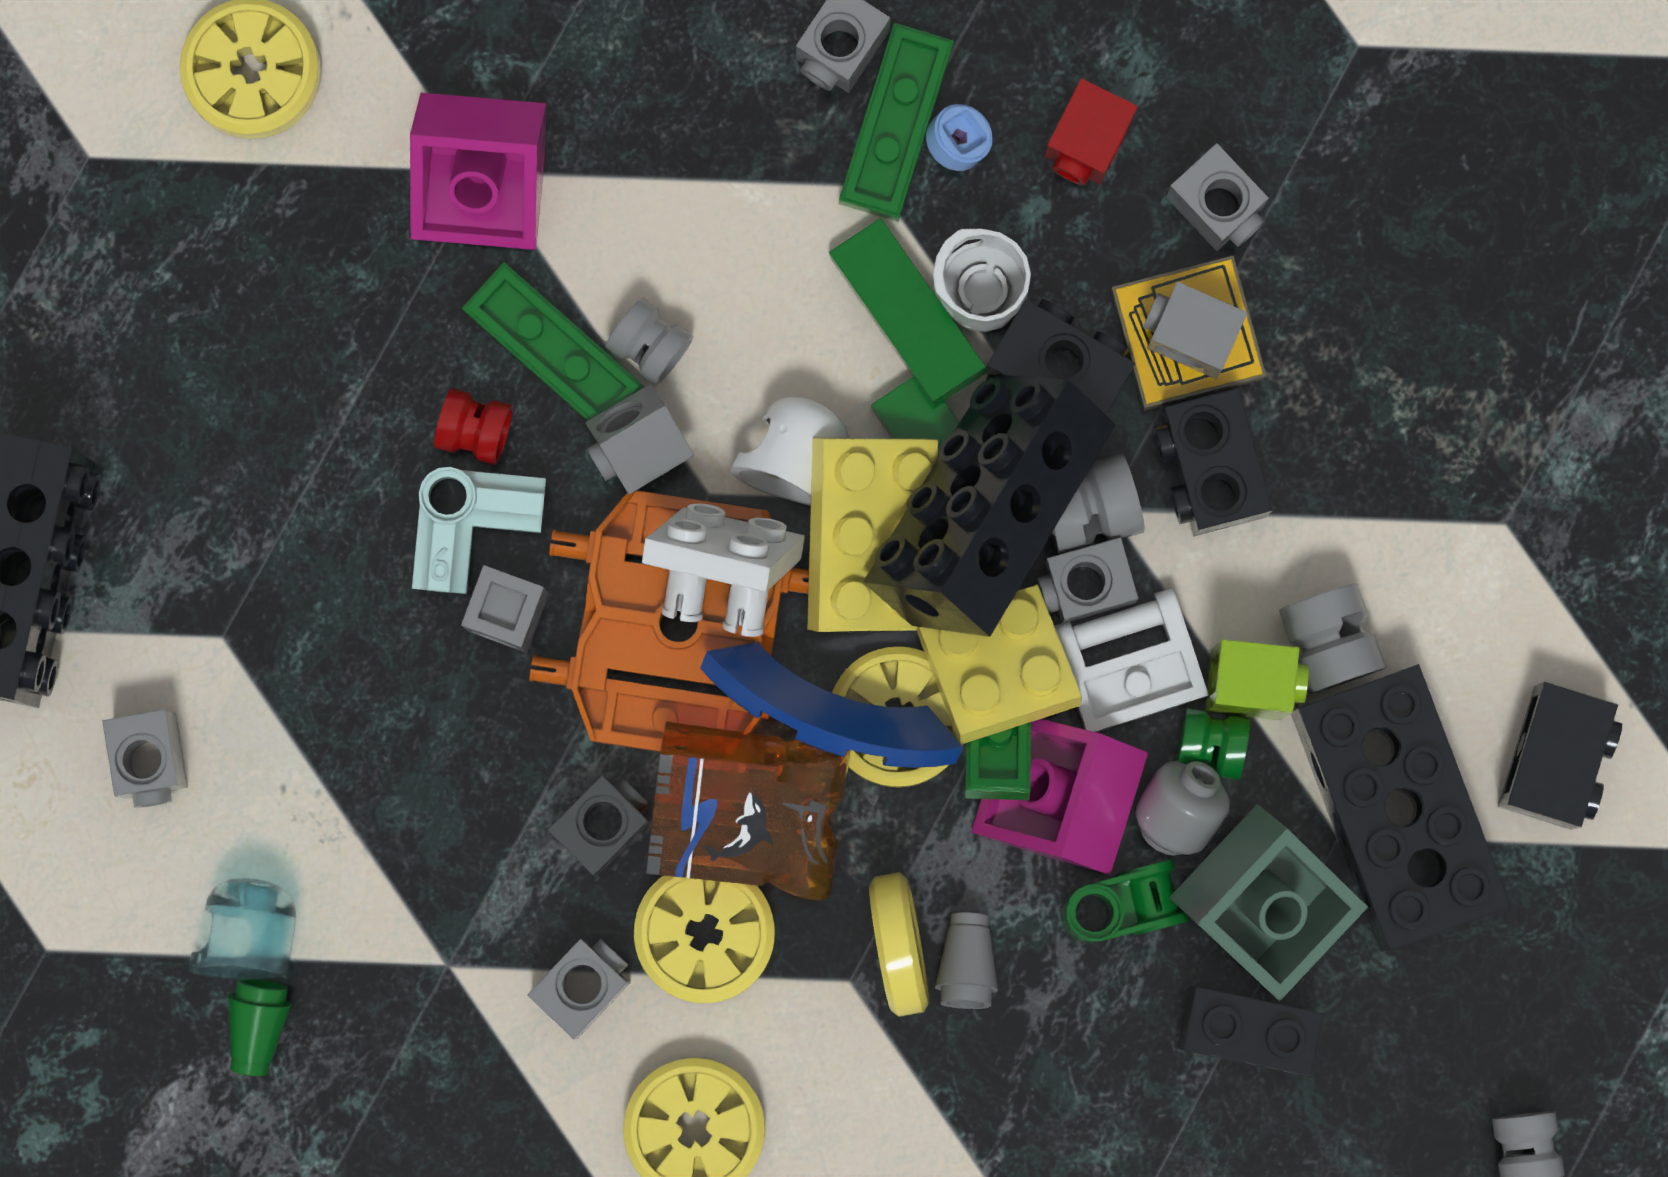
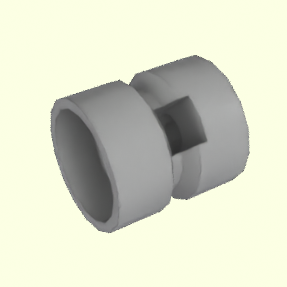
(1101, 506)
(1333, 637)

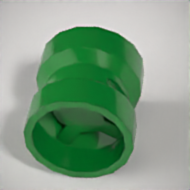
(1214, 742)

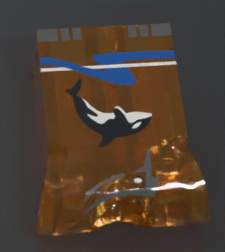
(746, 810)

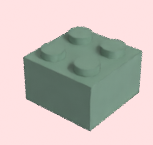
(1268, 902)

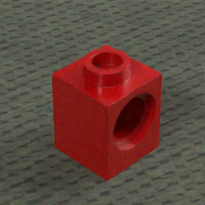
(1089, 134)

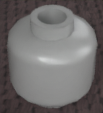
(1182, 808)

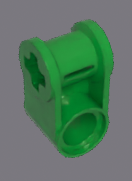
(1128, 904)

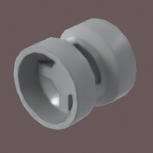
(649, 341)
(1527, 1132)

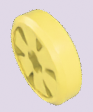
(273, 38)
(889, 676)
(899, 944)
(720, 969)
(691, 1086)

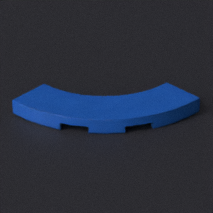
(828, 721)

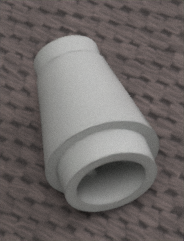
(967, 963)

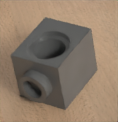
(572, 825)

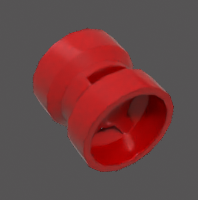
(473, 426)

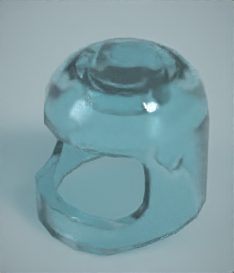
(248, 931)

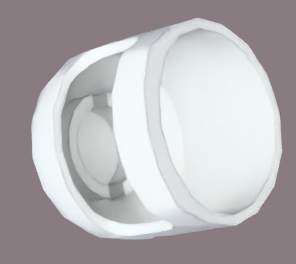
(982, 280)
(788, 449)

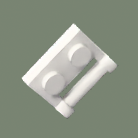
(1138, 681)

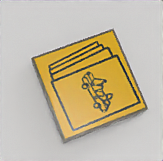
(1167, 381)

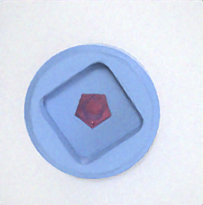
(959, 137)

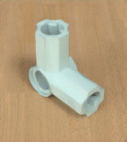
(446, 540)

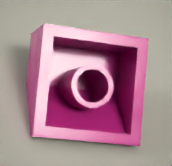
(477, 170)
(1076, 801)

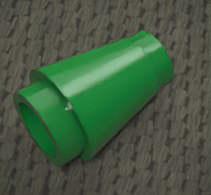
(256, 1023)

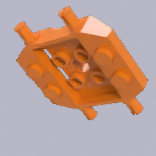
(625, 631)

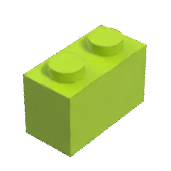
(1255, 680)

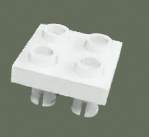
(706, 545)

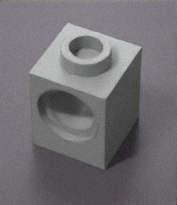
(855, 17)
(1215, 171)
(1194, 329)
(637, 440)
(1113, 568)
(505, 609)
(122, 739)
(552, 993)

